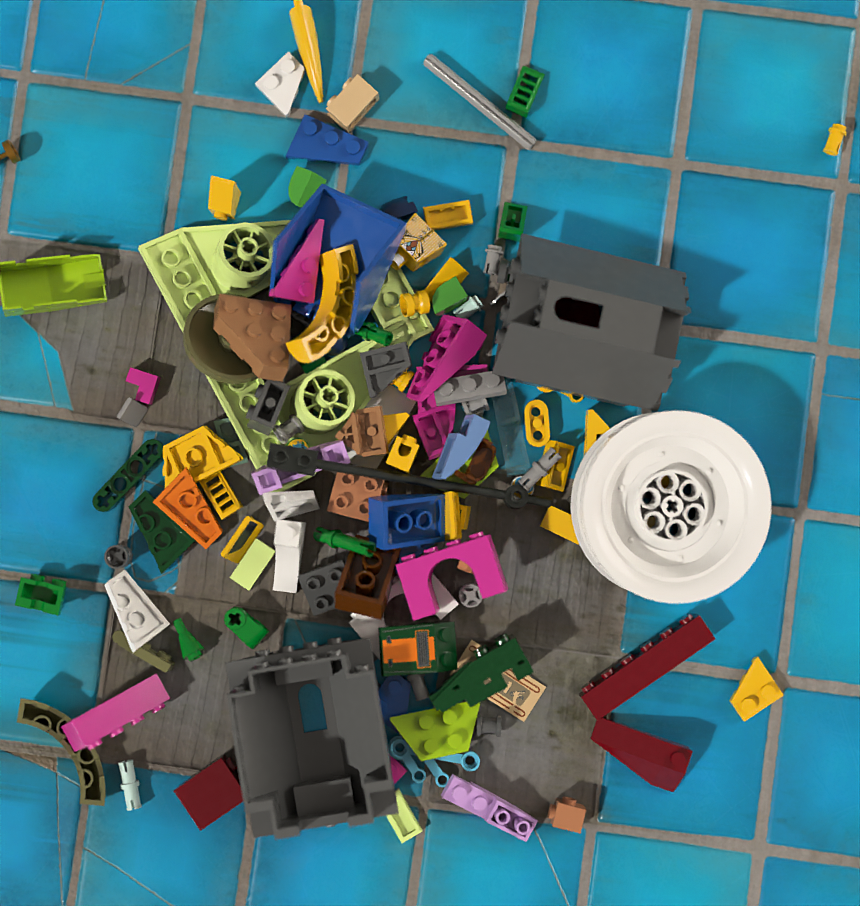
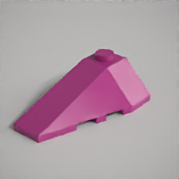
(452, 346)

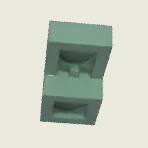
(227, 432)

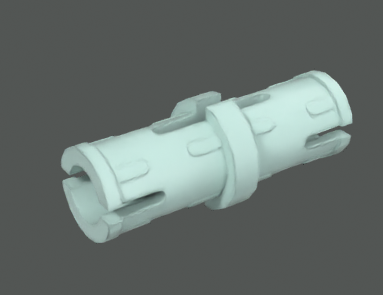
(129, 784)

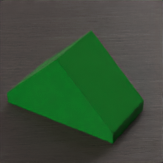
(512, 221)

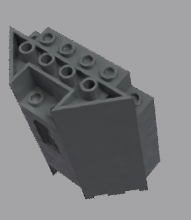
(619, 362)
(318, 776)

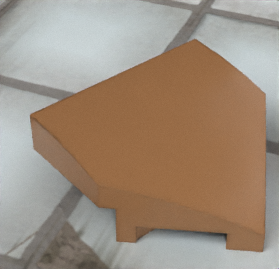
(365, 432)

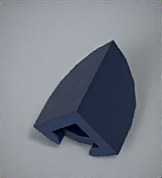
(399, 208)

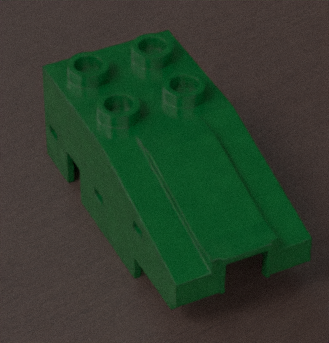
(485, 664)

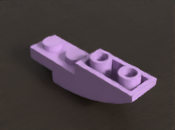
(489, 807)

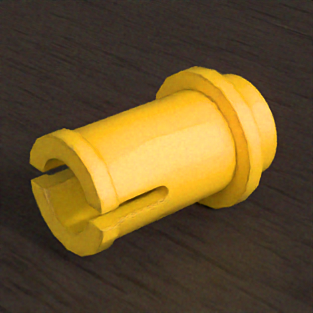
(835, 138)

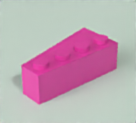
(116, 712)

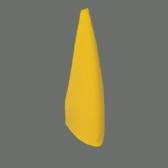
(307, 44)

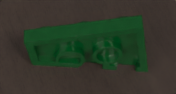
(163, 535)

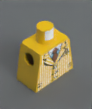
(418, 245)

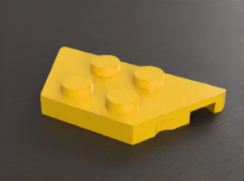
(200, 452)

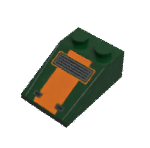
(418, 648)

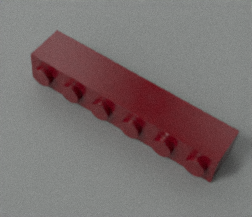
(646, 666)

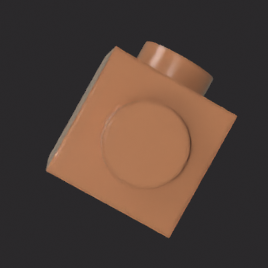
(567, 814)

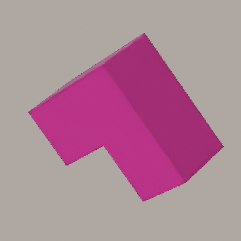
(147, 384)

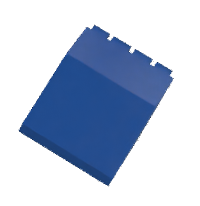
(346, 222)

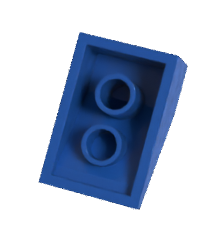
(406, 520)

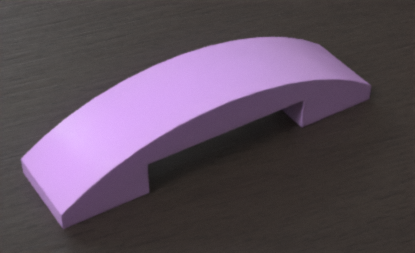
(269, 479)

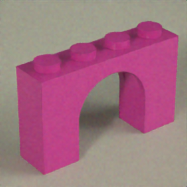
(477, 553)

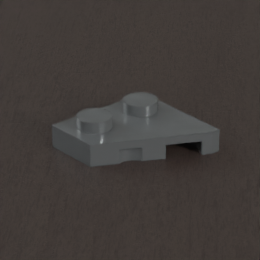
(384, 366)

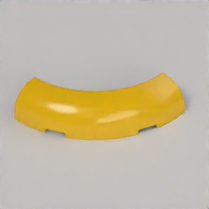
(336, 305)

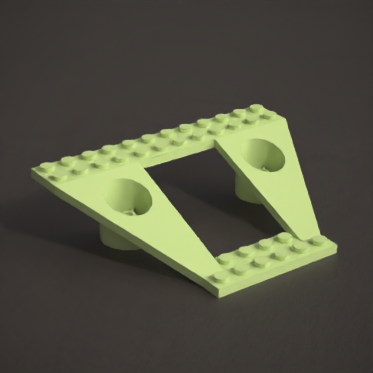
(193, 266)

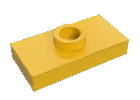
(448, 215)

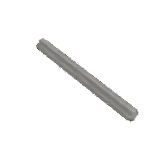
(479, 101)

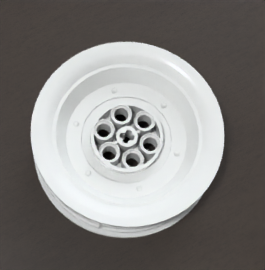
(727, 494)

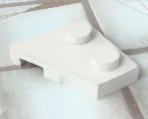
(282, 82)
(290, 503)

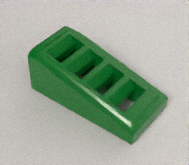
(519, 108)

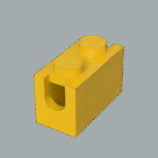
(401, 457)

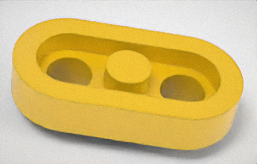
(536, 423)

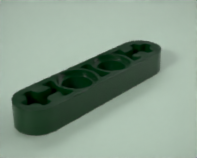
(130, 477)

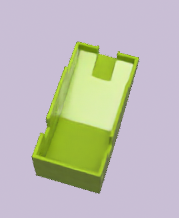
(51, 284)

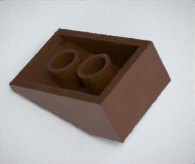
(367, 582)

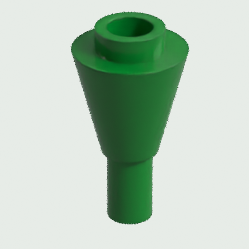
(190, 647)

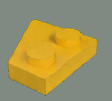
(755, 691)

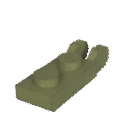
(158, 659)

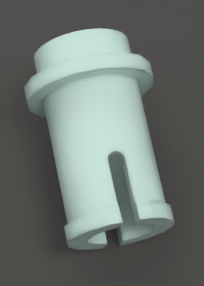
(469, 308)

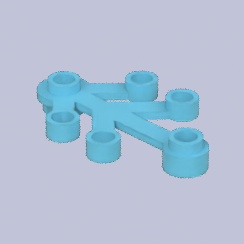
(405, 755)

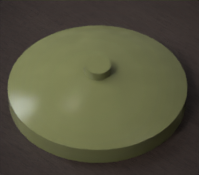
(209, 350)

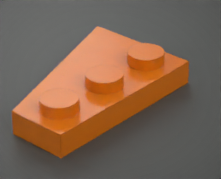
(189, 509)

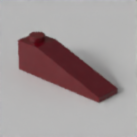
(648, 755)

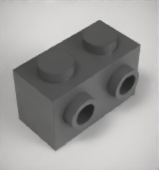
(268, 406)

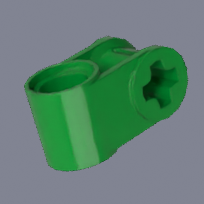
(249, 630)

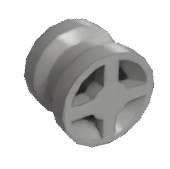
(468, 595)

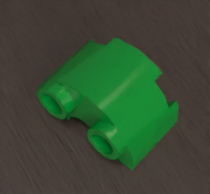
(41, 594)

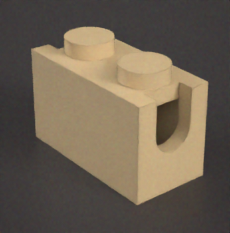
(352, 103)

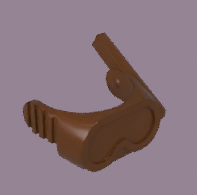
(479, 464)

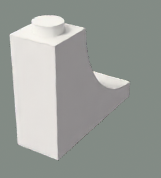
(289, 549)

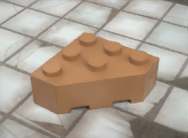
(256, 333)

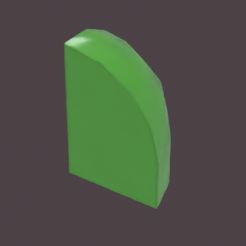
(303, 185)
(448, 297)

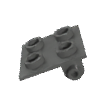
(321, 585)

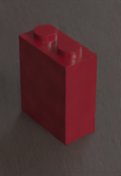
(211, 791)

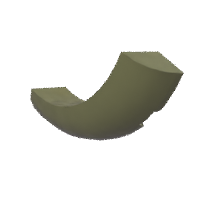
(86, 761)

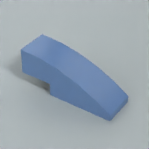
(461, 445)

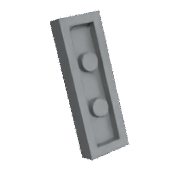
(470, 388)

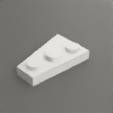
(134, 610)

